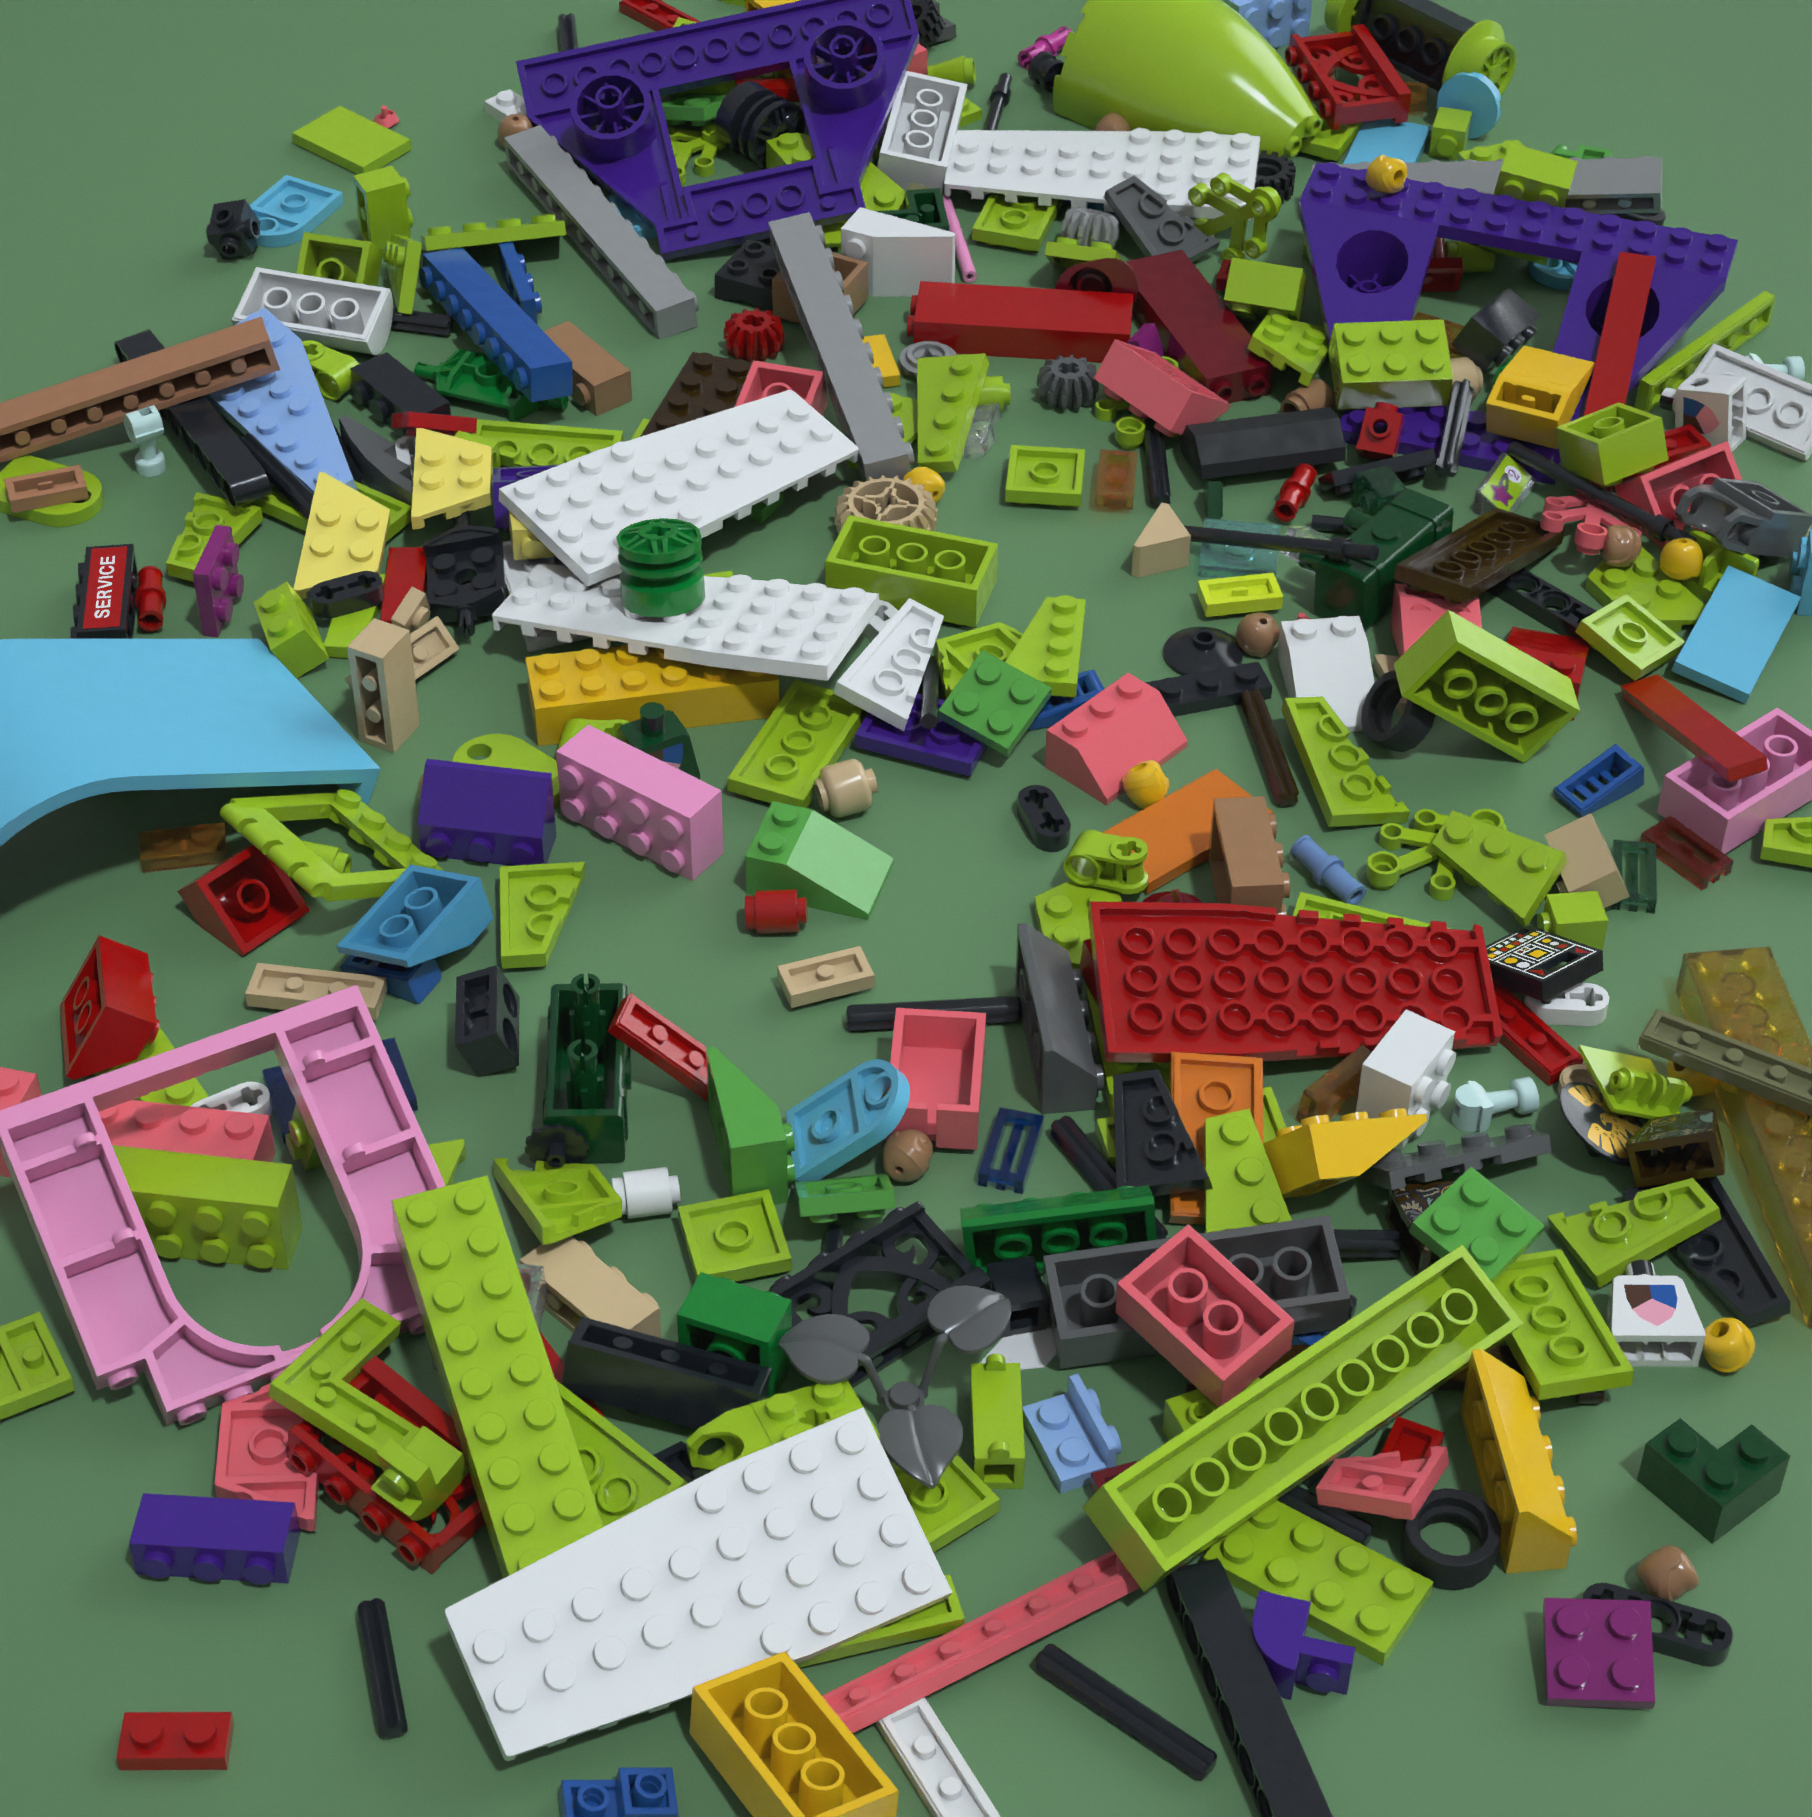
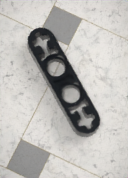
(1542, 595)

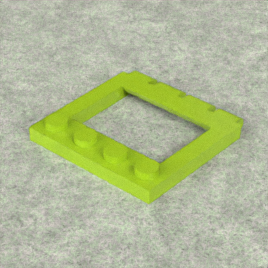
(260, 824)

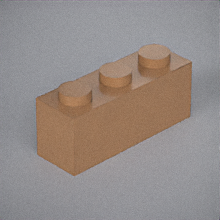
(598, 377)

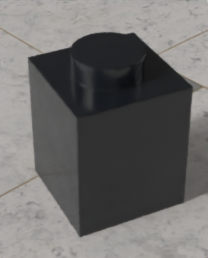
(1023, 1286)

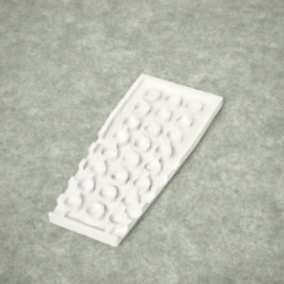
(1088, 163)
(682, 473)
(737, 626)
(717, 1575)

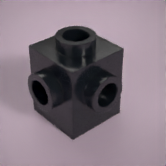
(233, 229)

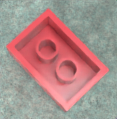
(1204, 1316)

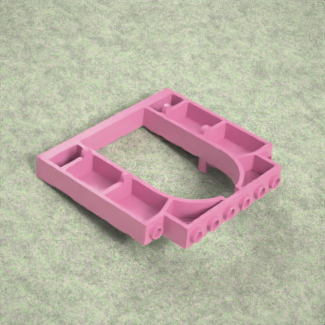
(101, 1246)

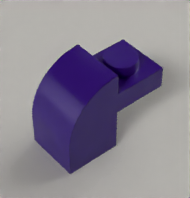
(1290, 1655)

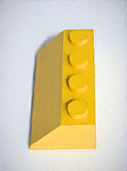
(1516, 1467)

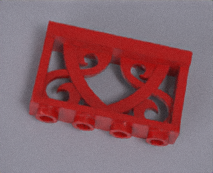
(1386, 94)
(354, 1488)

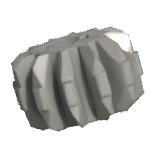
(1090, 226)

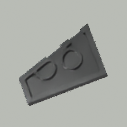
(1154, 224)

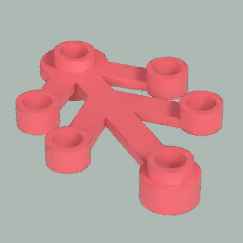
(1590, 534)

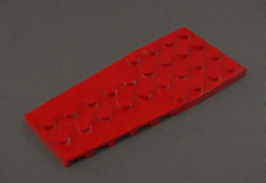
(1278, 983)

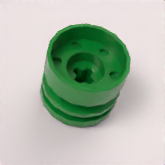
(660, 567)

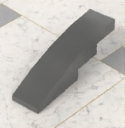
(377, 460)

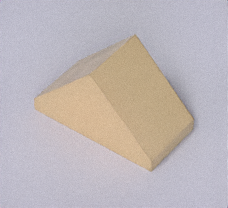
(1161, 545)

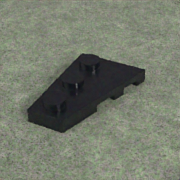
(1152, 1139)

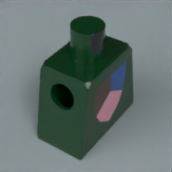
(661, 736)

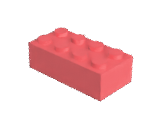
(190, 1130)

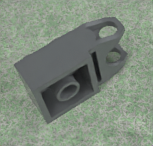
(1745, 517)

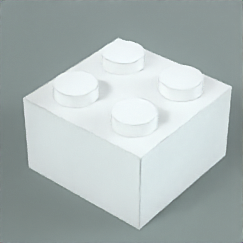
(1408, 1070)

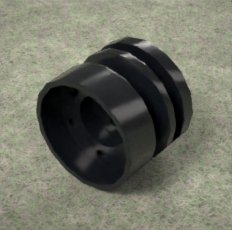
(752, 116)

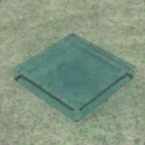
(1234, 561)

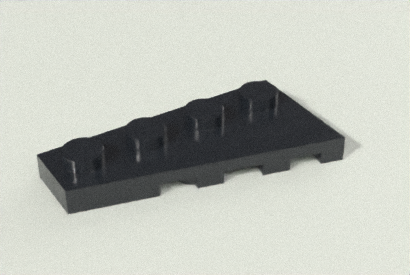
(1729, 1261)

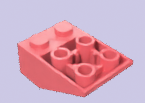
(1417, 611)

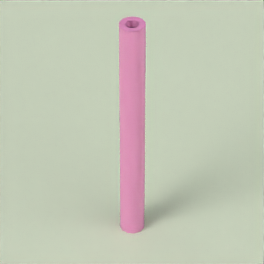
(961, 249)

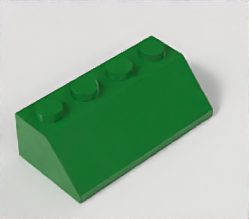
(1057, 1224)

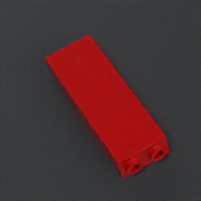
(1020, 320)

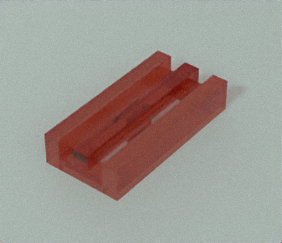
(1681, 855)

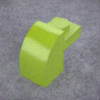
(420, 1474)

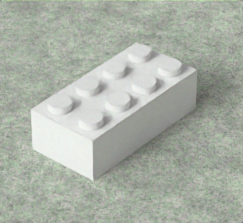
(922, 130)

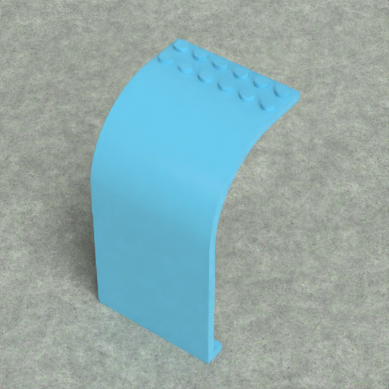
(159, 718)

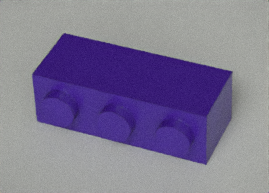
(215, 1538)

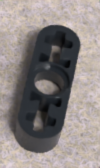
(1676, 1615)

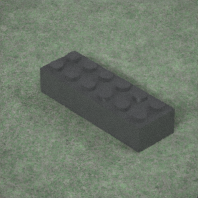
(1287, 1260)

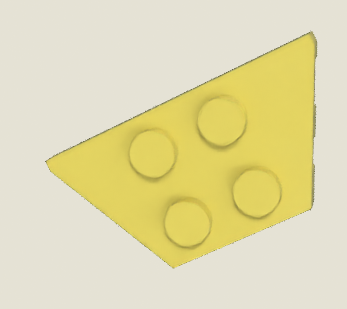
(449, 476)
(342, 535)

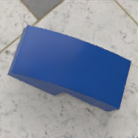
(632, 1794)

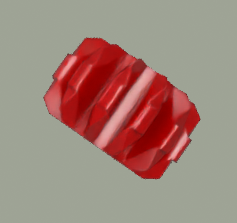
(754, 335)

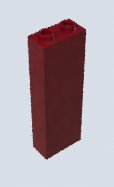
(1198, 327)

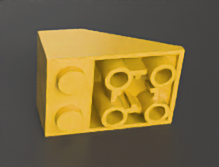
(1536, 395)
(1330, 1153)

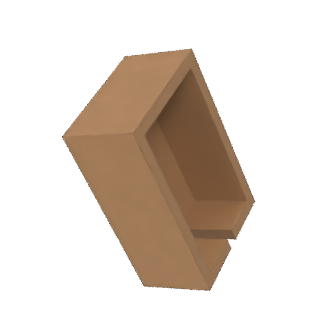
(1244, 855)

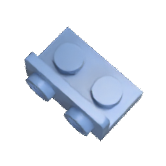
(1072, 1435)

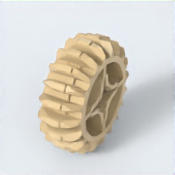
(887, 501)

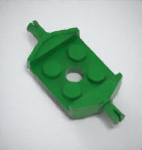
(478, 379)

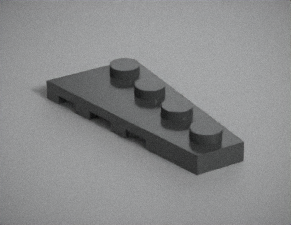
(1432, 1156)

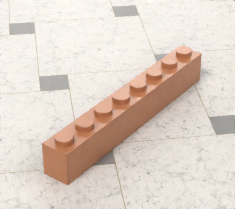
(148, 380)

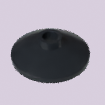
(1201, 650)

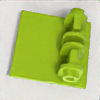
(1633, 1084)

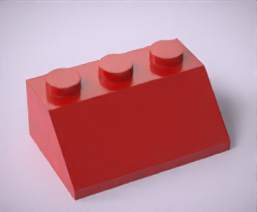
(108, 1009)

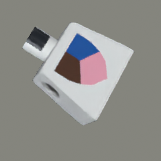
(1711, 405)
(1654, 1318)

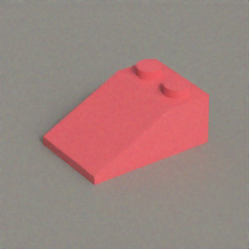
(769, 379)

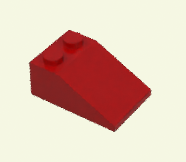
(1557, 651)

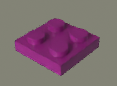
(217, 581)
(1598, 1653)

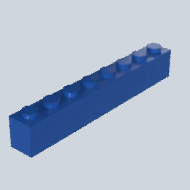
(497, 324)

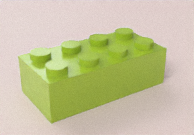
(907, 562)
(1486, 686)
(215, 1206)

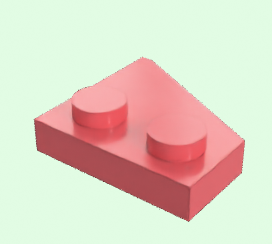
(1382, 1483)

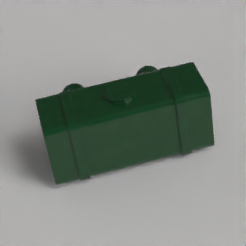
(1367, 586)
(588, 1066)

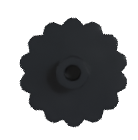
(556, 1145)

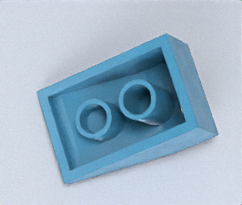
(420, 918)

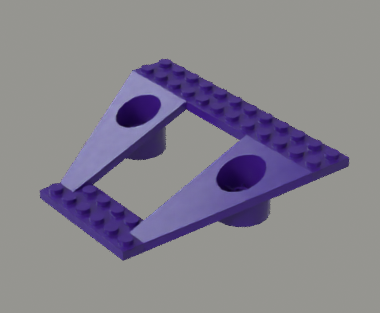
(637, 165)
(1376, 248)

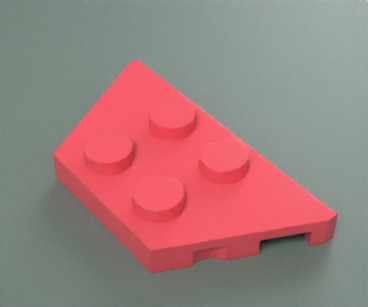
(255, 1456)

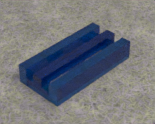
(1004, 1176)

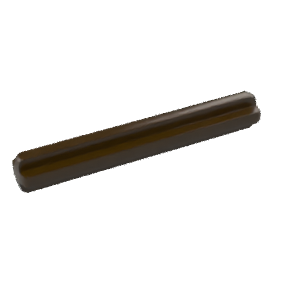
(1269, 748)

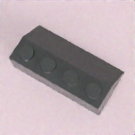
(1056, 1025)

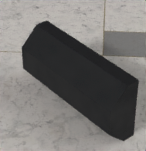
(1263, 443)

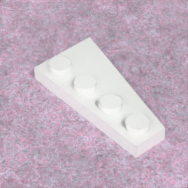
(893, 665)

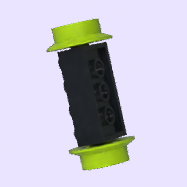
(1429, 39)

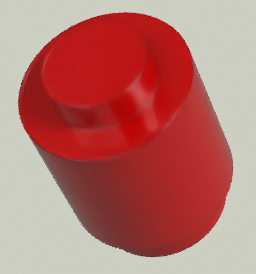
(775, 911)

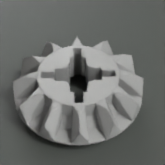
(922, 349)

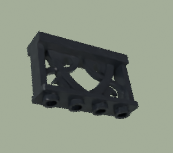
(863, 1258)

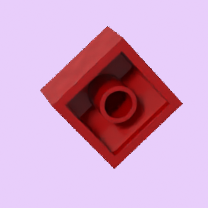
(244, 900)

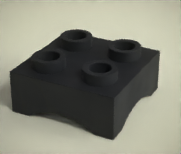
(748, 275)

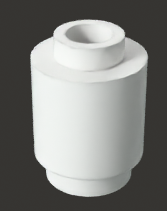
(647, 1192)

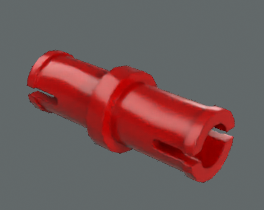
(1295, 492)
(150, 598)

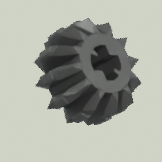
(1067, 383)

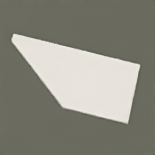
(1029, 1349)

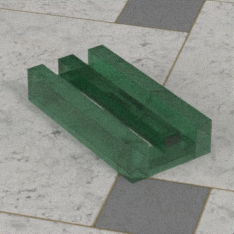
(1633, 849)

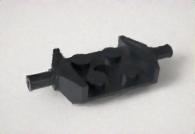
(461, 556)

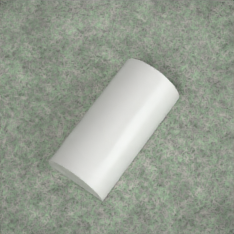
(322, 309)

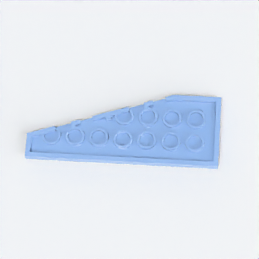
(287, 410)

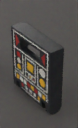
(1524, 957)

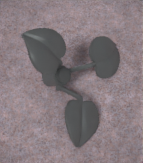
(913, 1435)

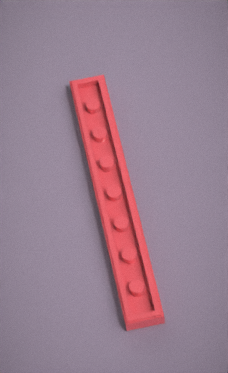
(981, 1642)

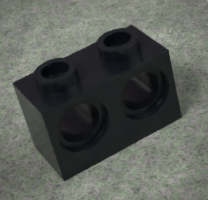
(487, 1021)

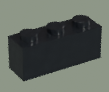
(1497, 330)
(389, 388)

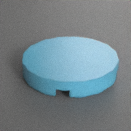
(1474, 94)

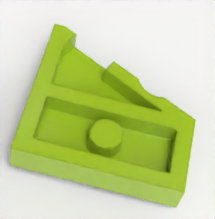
(30, 1366)

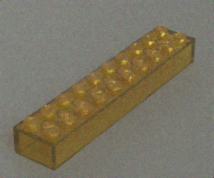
(1748, 1000)

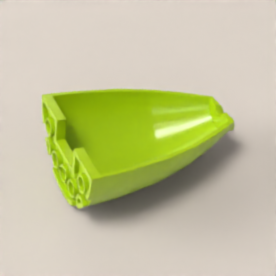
(1182, 70)

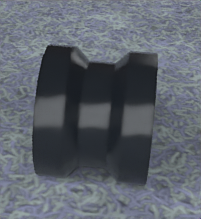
(1044, 68)

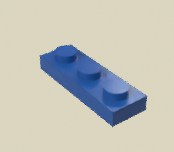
(517, 281)

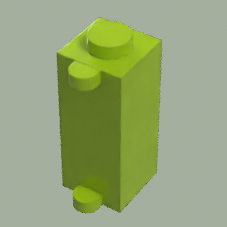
(997, 1423)

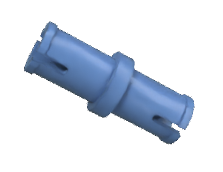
(1328, 870)

